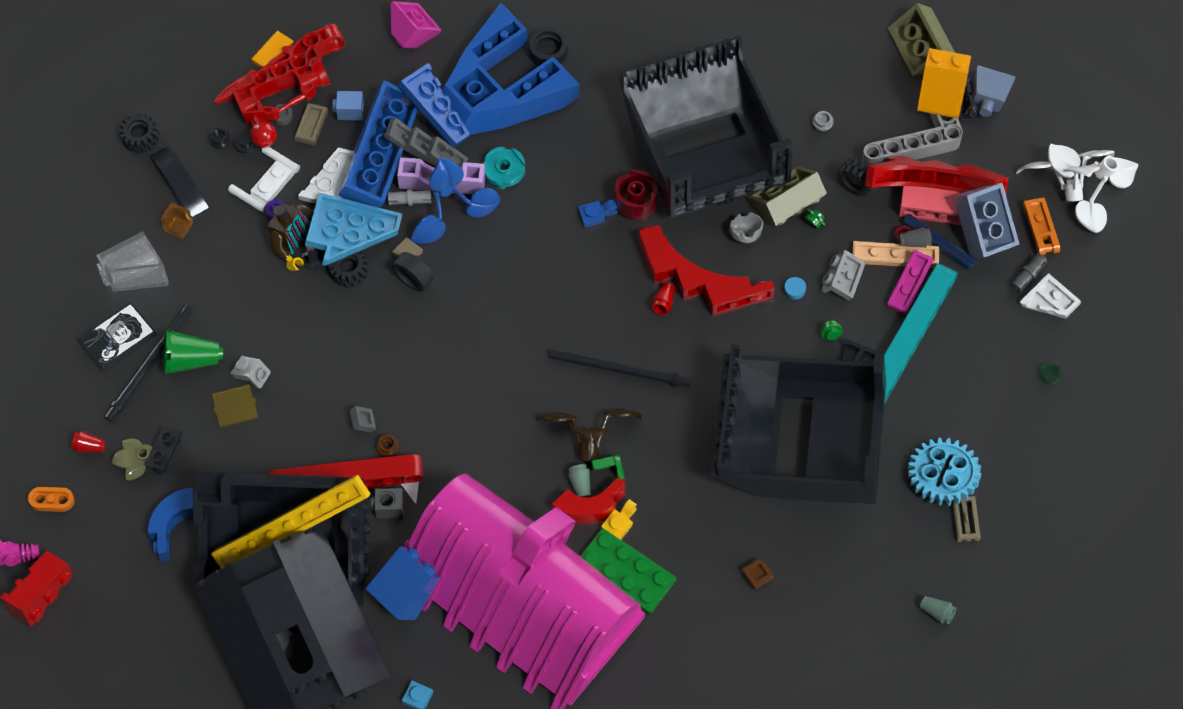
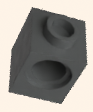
(395, 510)

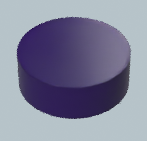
(269, 208)

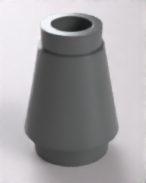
(916, 238)

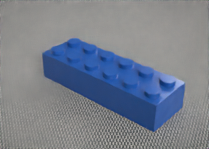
(374, 155)

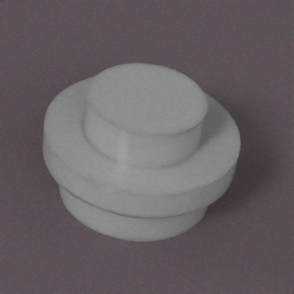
(822, 121)

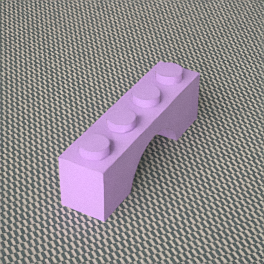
(416, 174)

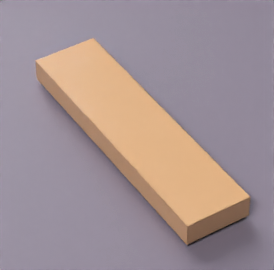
(890, 254)

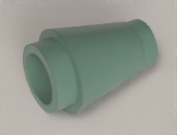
(580, 479)
(938, 609)

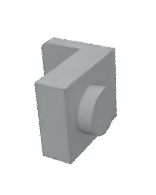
(251, 370)

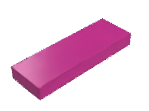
(910, 282)

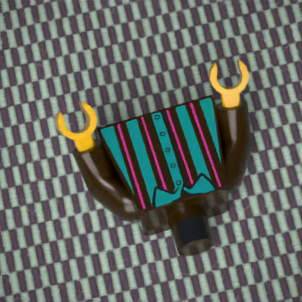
(288, 231)

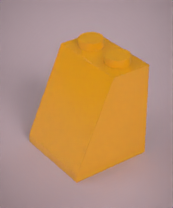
(944, 83)

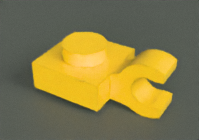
(620, 523)

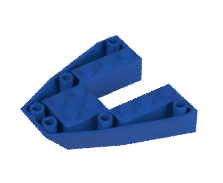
(483, 101)

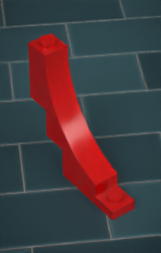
(721, 291)

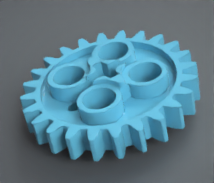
(964, 478)

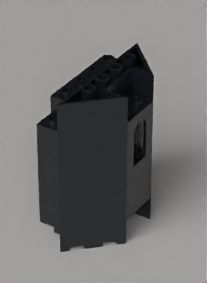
(239, 502)
(285, 587)

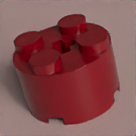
(636, 195)

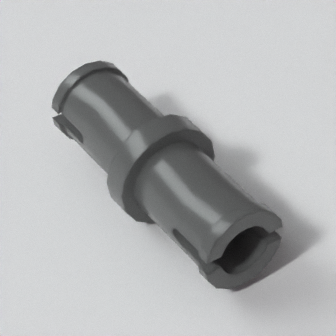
(1028, 273)

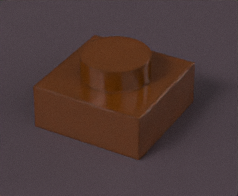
(757, 573)

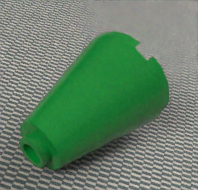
(188, 352)

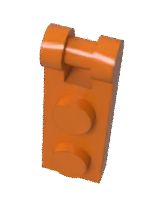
(1041, 226)

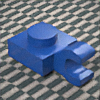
(594, 213)

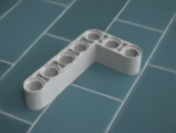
(920, 140)

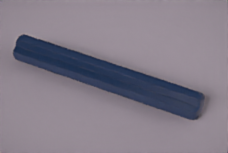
(944, 245)

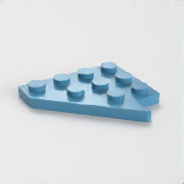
(348, 227)

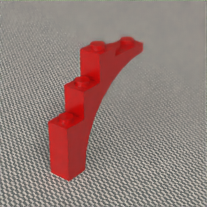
(932, 174)

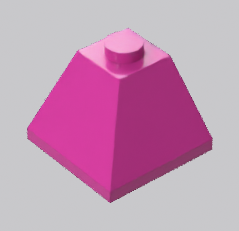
(411, 24)

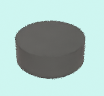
(285, 116)

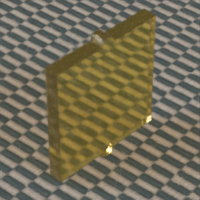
(235, 406)

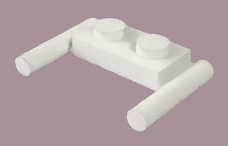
(270, 183)

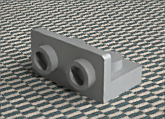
(843, 274)

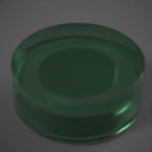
(1051, 373)

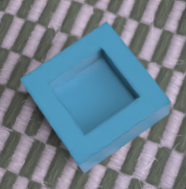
(417, 696)

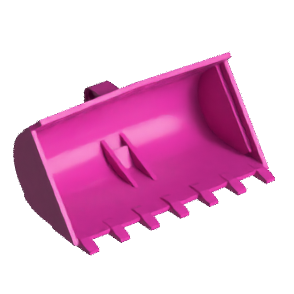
(522, 588)

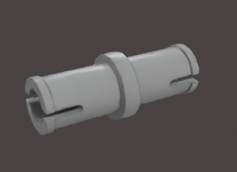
(410, 197)

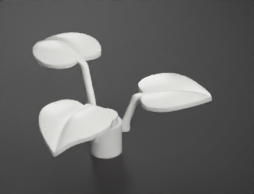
(1118, 170)
(1074, 186)

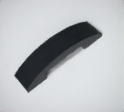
(179, 181)

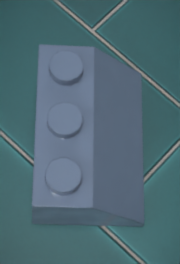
(986, 220)

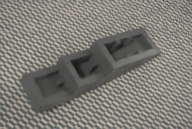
(421, 144)

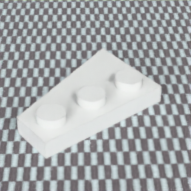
(329, 178)

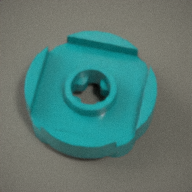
(507, 177)

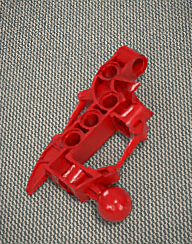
(300, 68)

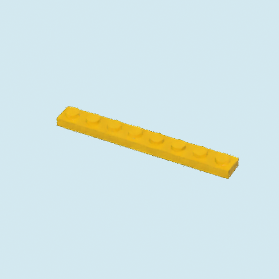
(294, 521)

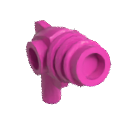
(12, 554)

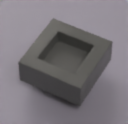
(362, 419)

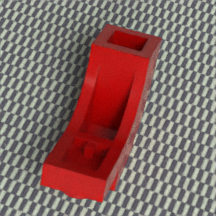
(594, 508)

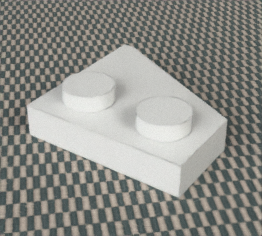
(1051, 298)

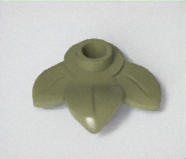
(131, 458)

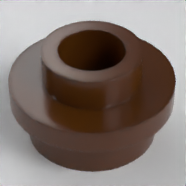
(384, 440)

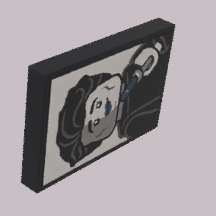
(117, 337)

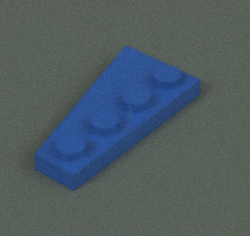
(428, 97)

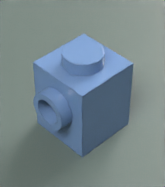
(349, 105)

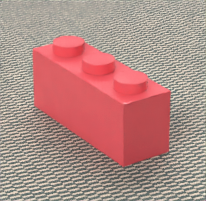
(929, 204)

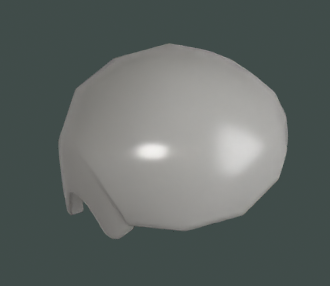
(746, 228)

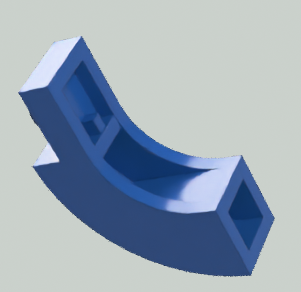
(164, 518)

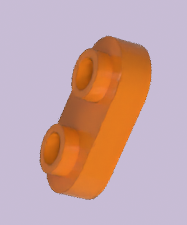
(52, 498)

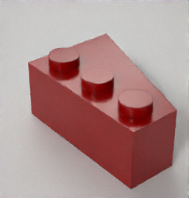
(38, 589)

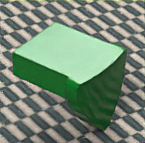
(609, 462)

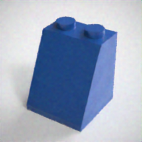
(404, 584)

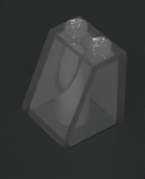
(132, 265)

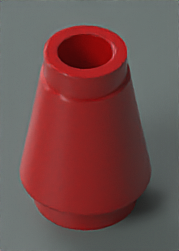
(663, 299)
(87, 443)

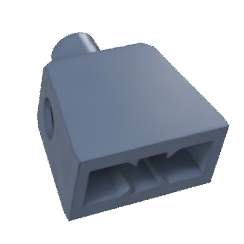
(990, 89)

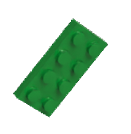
(629, 570)

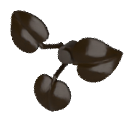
(588, 445)

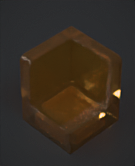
(177, 220)

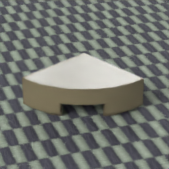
(407, 246)

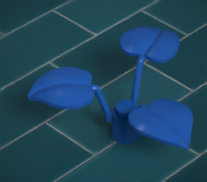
(443, 181)

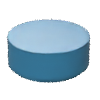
(795, 288)

